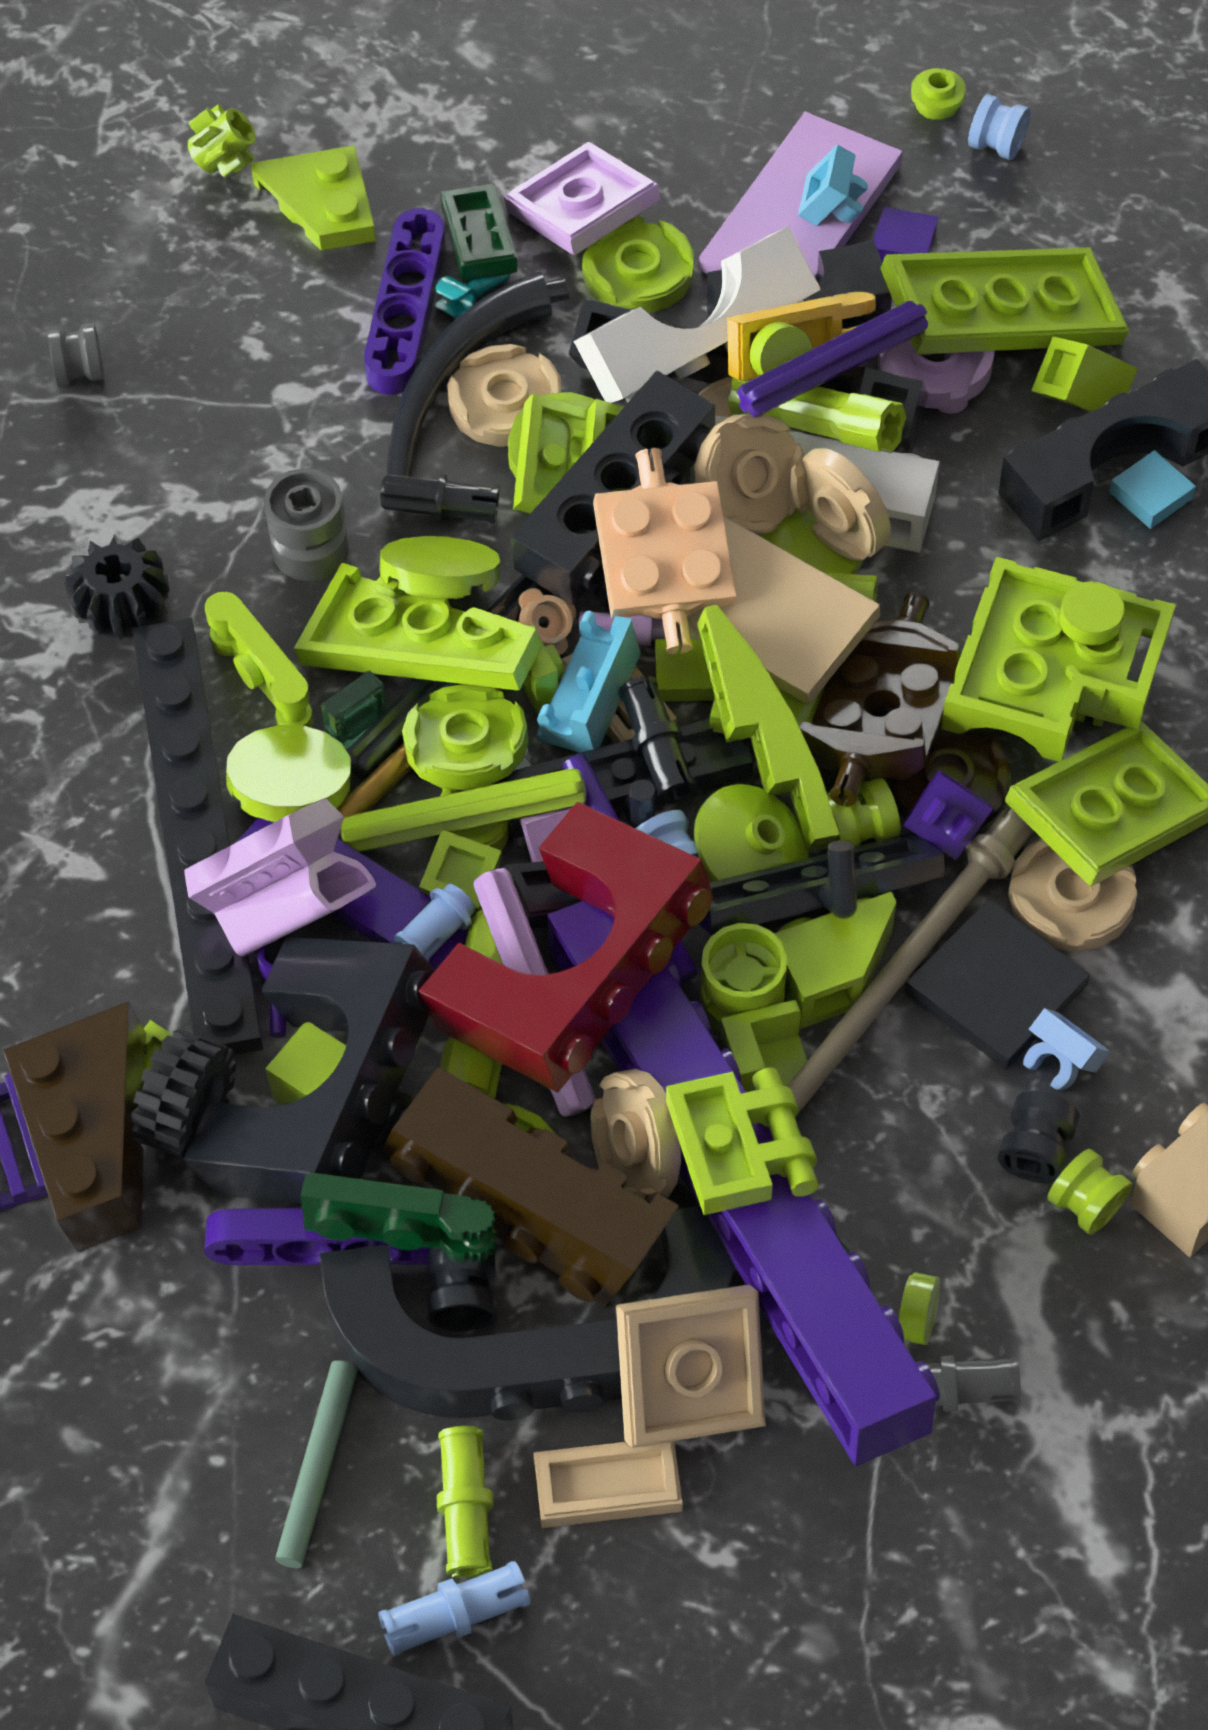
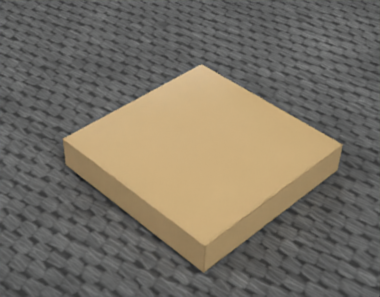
(690, 1365)

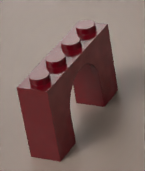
(555, 1020)

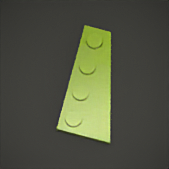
(400, 634)

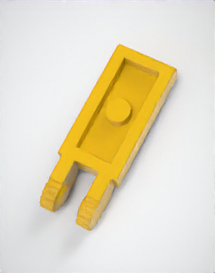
(817, 318)

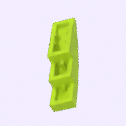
(756, 710)

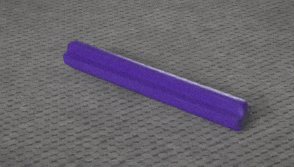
(832, 358)

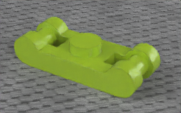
(258, 658)

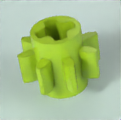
(221, 140)

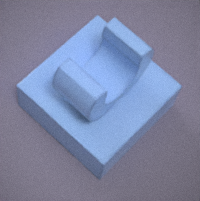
(1068, 1044)

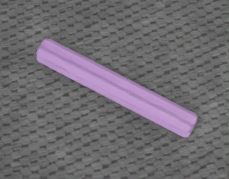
(520, 952)

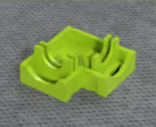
(1035, 679)

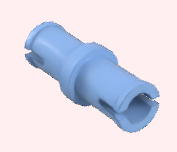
(454, 1608)

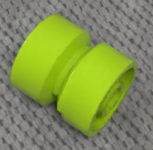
(741, 972)

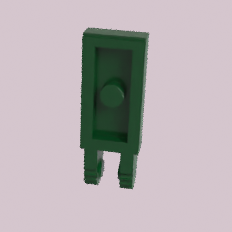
(398, 1215)

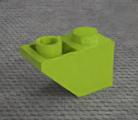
(835, 957)

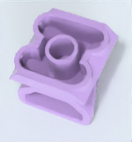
(279, 878)

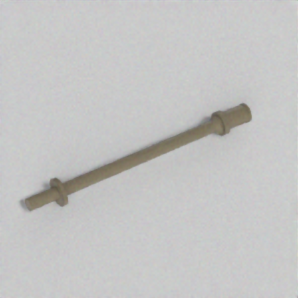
(988, 857)

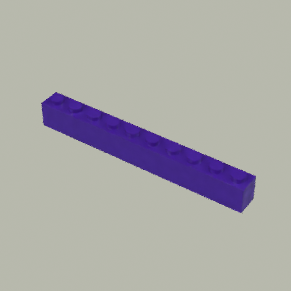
(782, 1247)

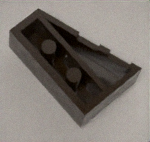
(78, 1110)

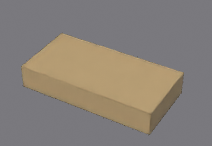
(606, 1483)

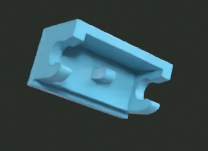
(590, 685)

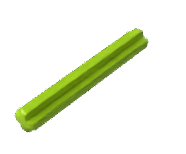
(464, 810)

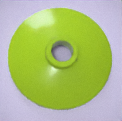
(730, 830)

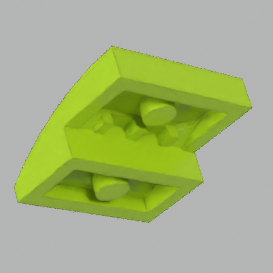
(552, 441)

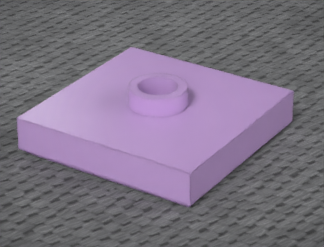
(581, 198)

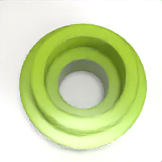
(938, 93)

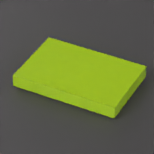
(1113, 802)

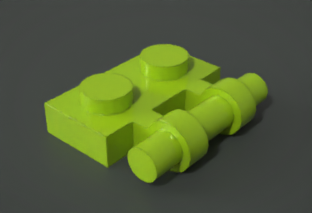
(721, 1144)

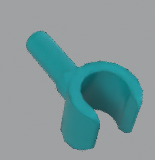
(461, 296)

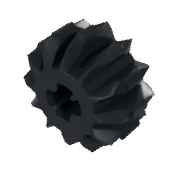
(117, 586)

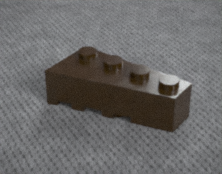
(542, 1199)

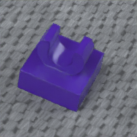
(947, 814)

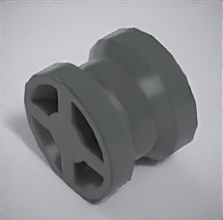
(75, 354)

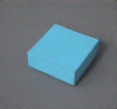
(1152, 489)

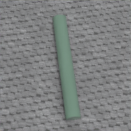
(316, 1464)

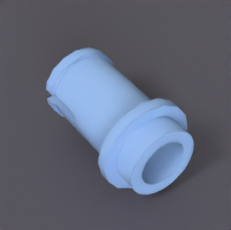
(438, 920)

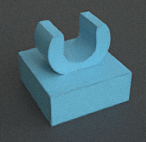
(832, 188)

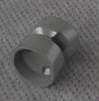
(306, 524)

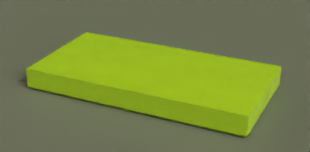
(1006, 299)

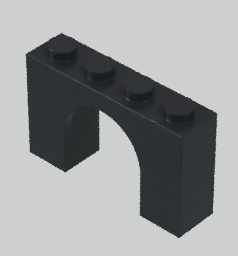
(332, 1130)

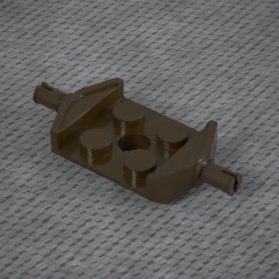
(891, 667)

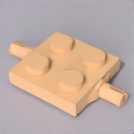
(664, 550)

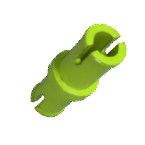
(465, 1502)

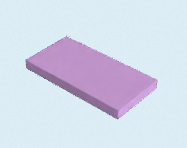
(777, 193)

